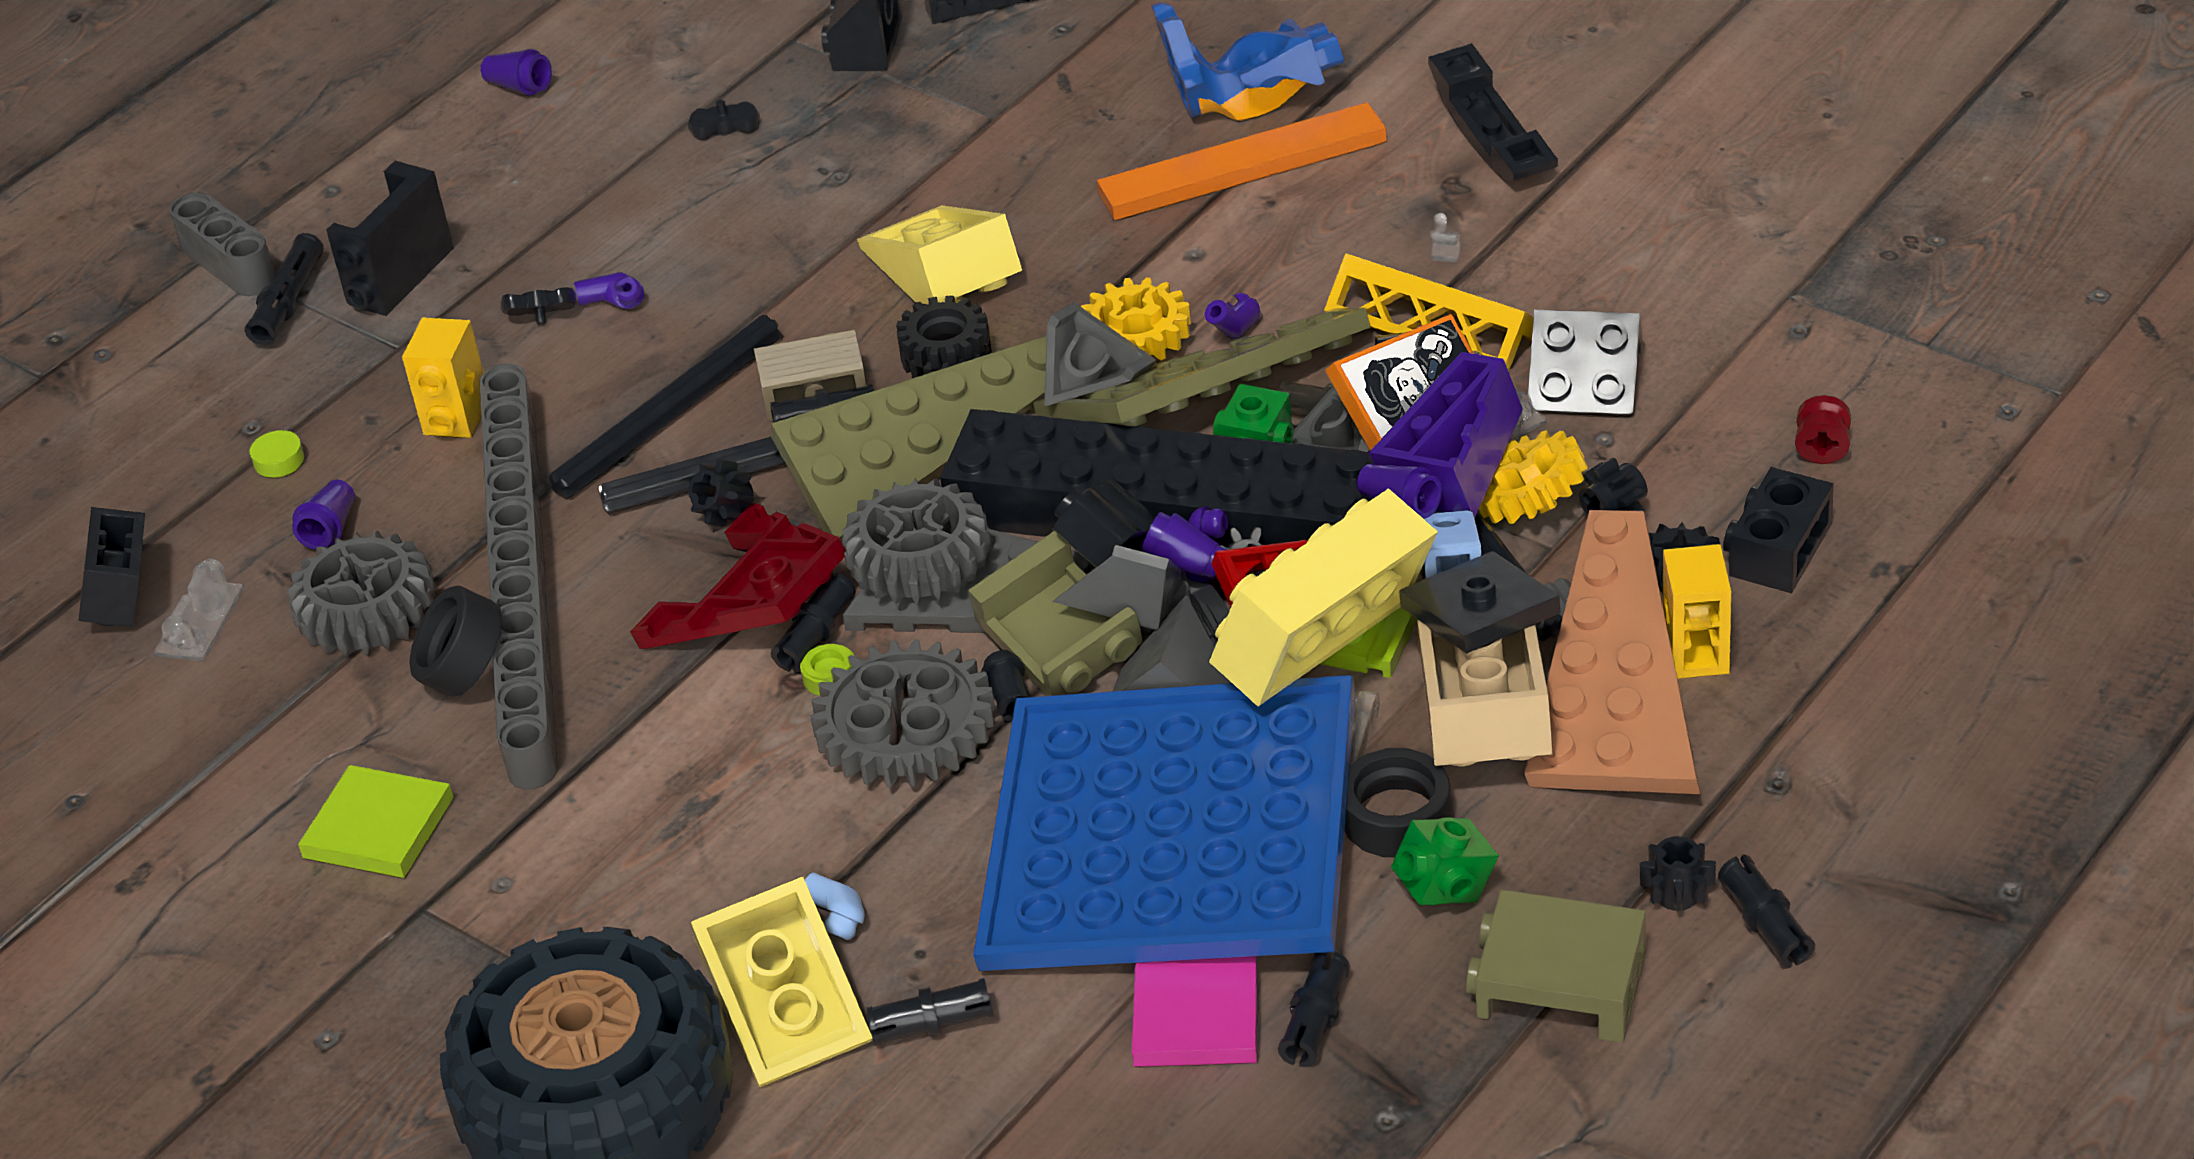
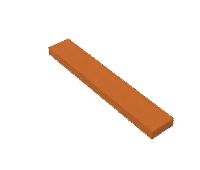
(1241, 161)

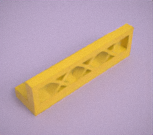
(1436, 296)

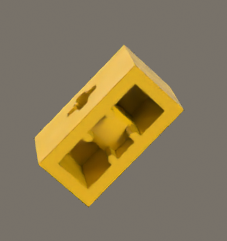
(445, 377)
(1697, 610)

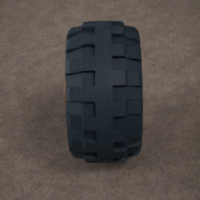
(587, 1052)

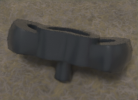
(723, 119)
(538, 302)

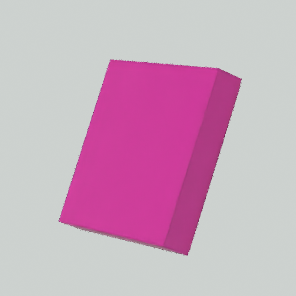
(1195, 1012)

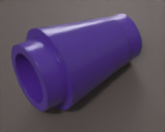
(520, 71)
(1410, 483)
(323, 515)
(1182, 544)

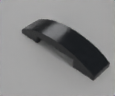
(1485, 118)

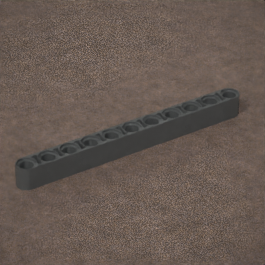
(517, 579)

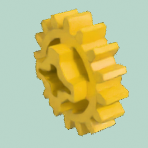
(1138, 314)
(1533, 476)

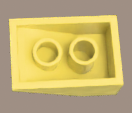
(945, 253)
(780, 982)

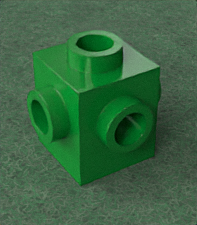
(1256, 415)
(1444, 861)

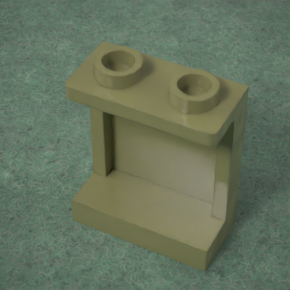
(1055, 641)
(1560, 958)

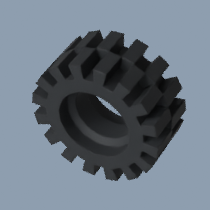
(957, 324)

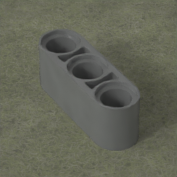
(222, 243)

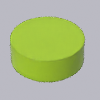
(277, 454)
(818, 664)

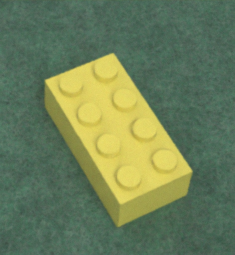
(1320, 595)

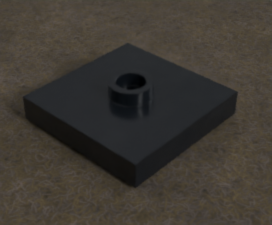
(1479, 601)

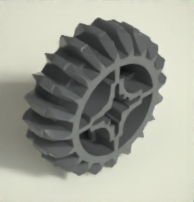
(916, 541)
(361, 593)

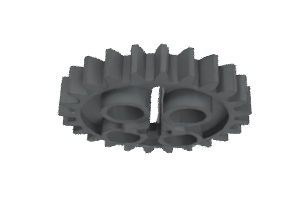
(940, 719)

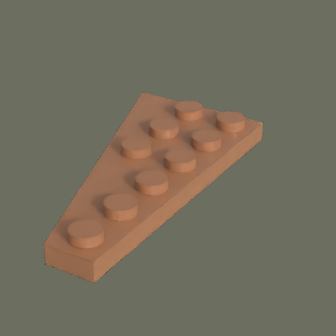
(1615, 673)

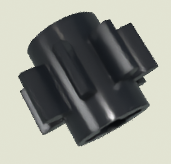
(1613, 487)
(720, 492)
(1677, 873)

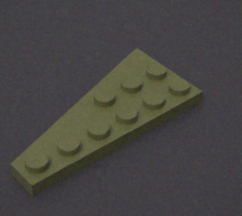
(1173, 381)
(901, 429)

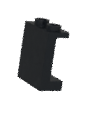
(393, 244)

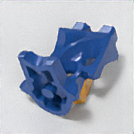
(1253, 73)

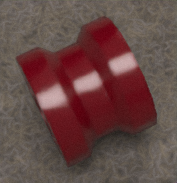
(1823, 429)

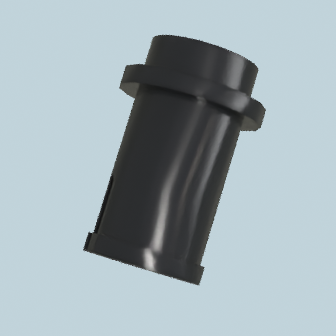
(1005, 677)

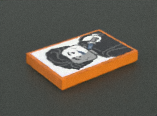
(1392, 375)

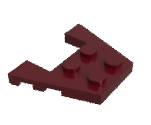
(759, 590)

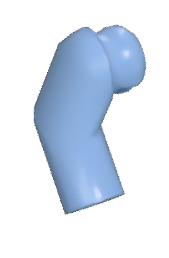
(842, 902)

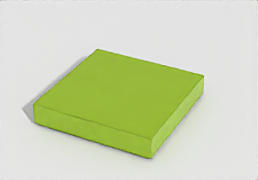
(376, 821)

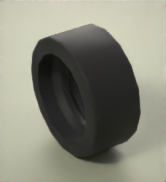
(455, 641)
(1392, 771)

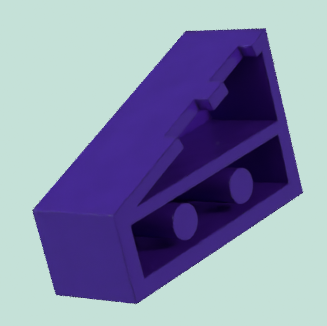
(1457, 430)

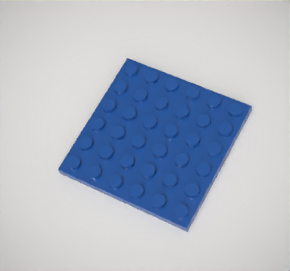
(1169, 826)

